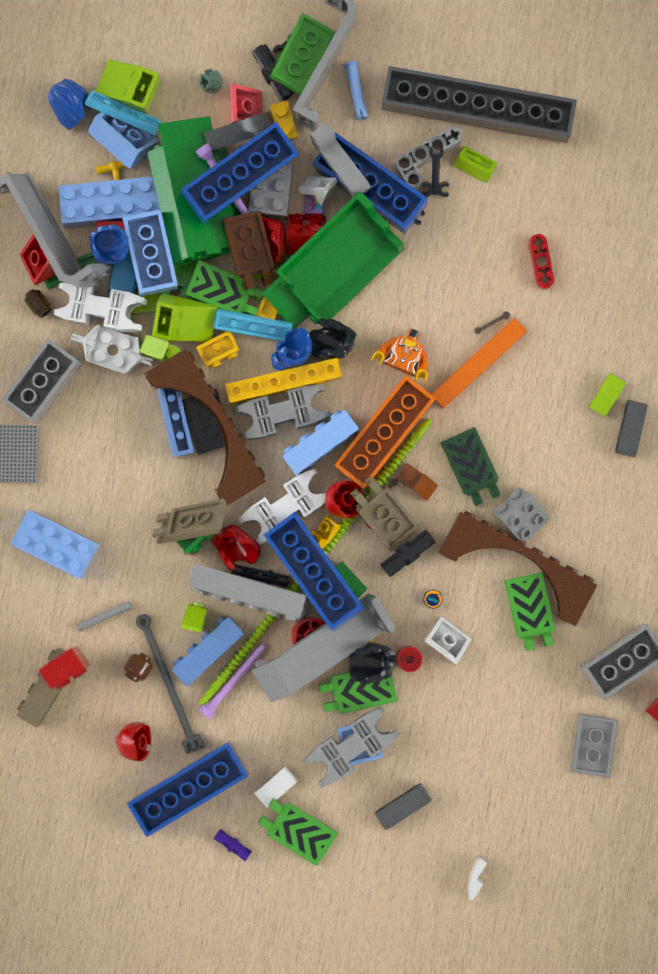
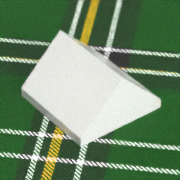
(447, 640)

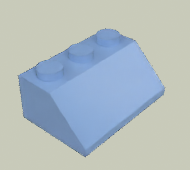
(122, 139)

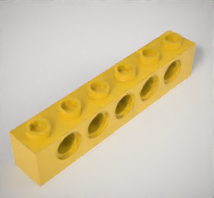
(284, 380)

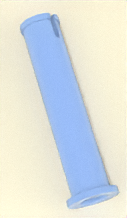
(356, 89)

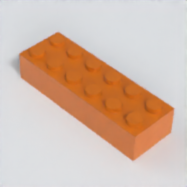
(384, 432)

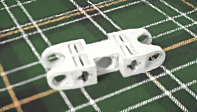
(114, 310)
(286, 505)

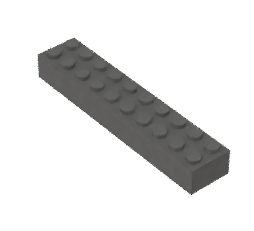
(478, 104)

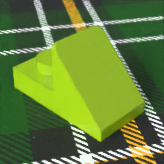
(158, 348)

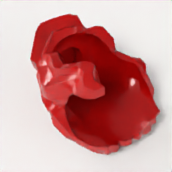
(276, 238)
(235, 545)

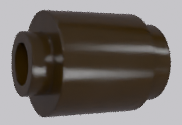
(37, 303)

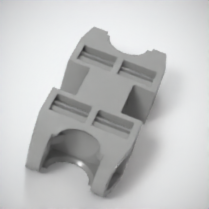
(282, 412)
(351, 747)

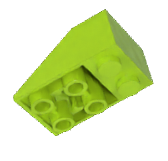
(129, 84)
(183, 319)

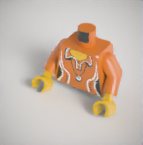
(404, 355)

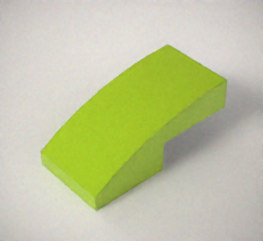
(607, 394)

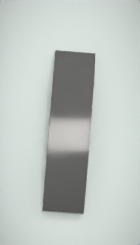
(238, 131)

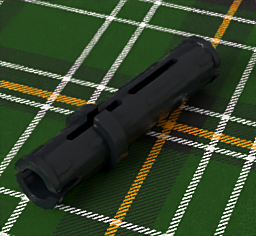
(261, 575)

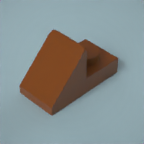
(417, 482)

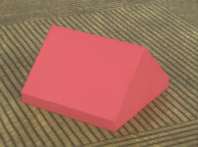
(245, 102)

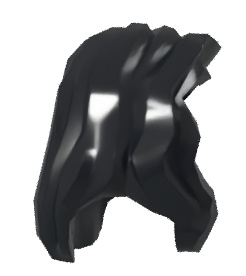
(332, 340)
(371, 663)

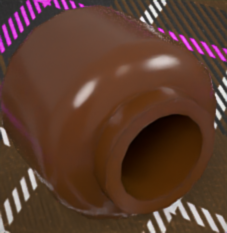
(138, 667)

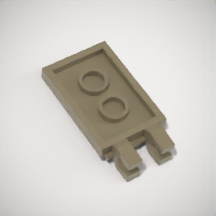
(384, 514)
(190, 521)

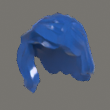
(67, 102)
(109, 244)
(293, 350)

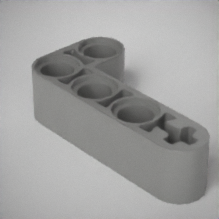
(338, 160)
(415, 163)

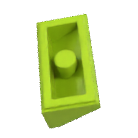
(475, 164)

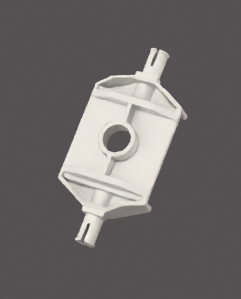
(98, 342)

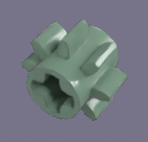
(210, 81)

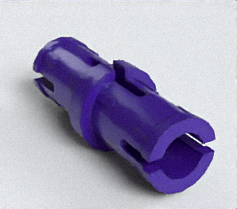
(232, 844)

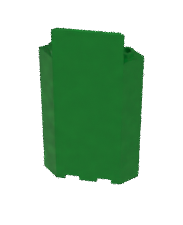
(174, 167)
(334, 264)

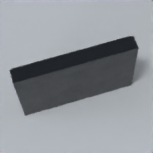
(203, 425)

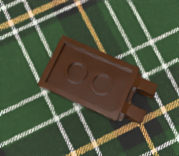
(249, 248)

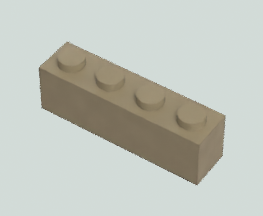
(40, 698)

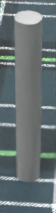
(104, 616)

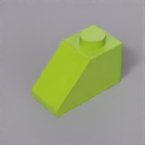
(195, 617)

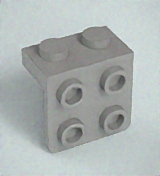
(521, 514)

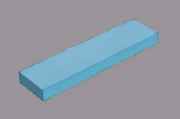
(123, 112)
(251, 325)

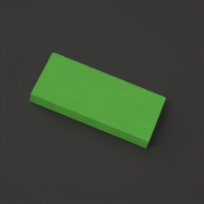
(302, 53)

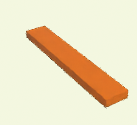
(479, 362)

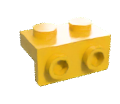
(218, 349)

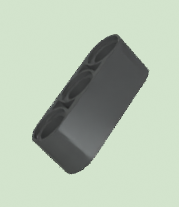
(631, 428)
(403, 806)

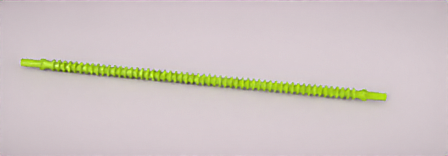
(215, 686)

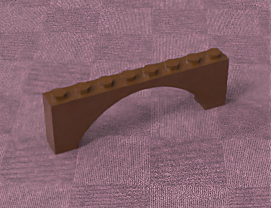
(239, 471)
(570, 589)

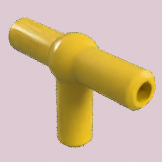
(114, 167)

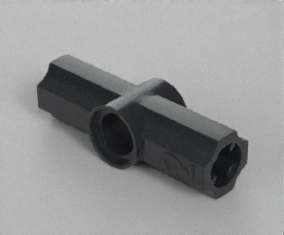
(267, 63)
(408, 553)

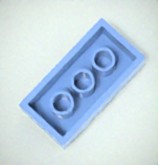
(150, 253)
(320, 443)
(55, 544)

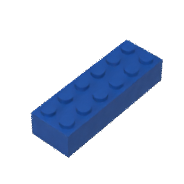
(239, 172)
(391, 196)
(314, 571)
(187, 788)

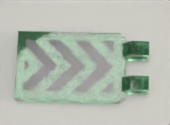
(471, 464)

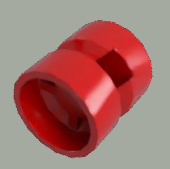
(409, 658)

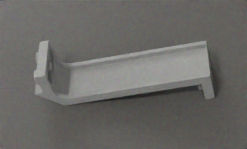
(307, 116)
(49, 233)
(321, 651)

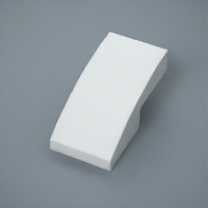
(276, 786)
(474, 882)

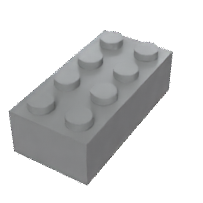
(273, 194)
(41, 381)
(622, 661)

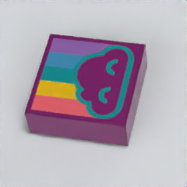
(312, 206)

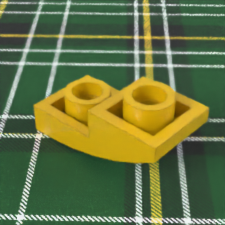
(326, 531)

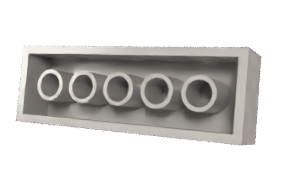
(247, 591)

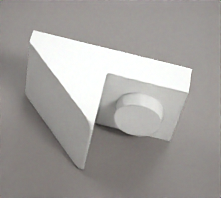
(319, 186)

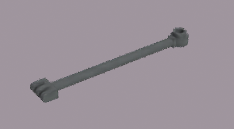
(191, 739)

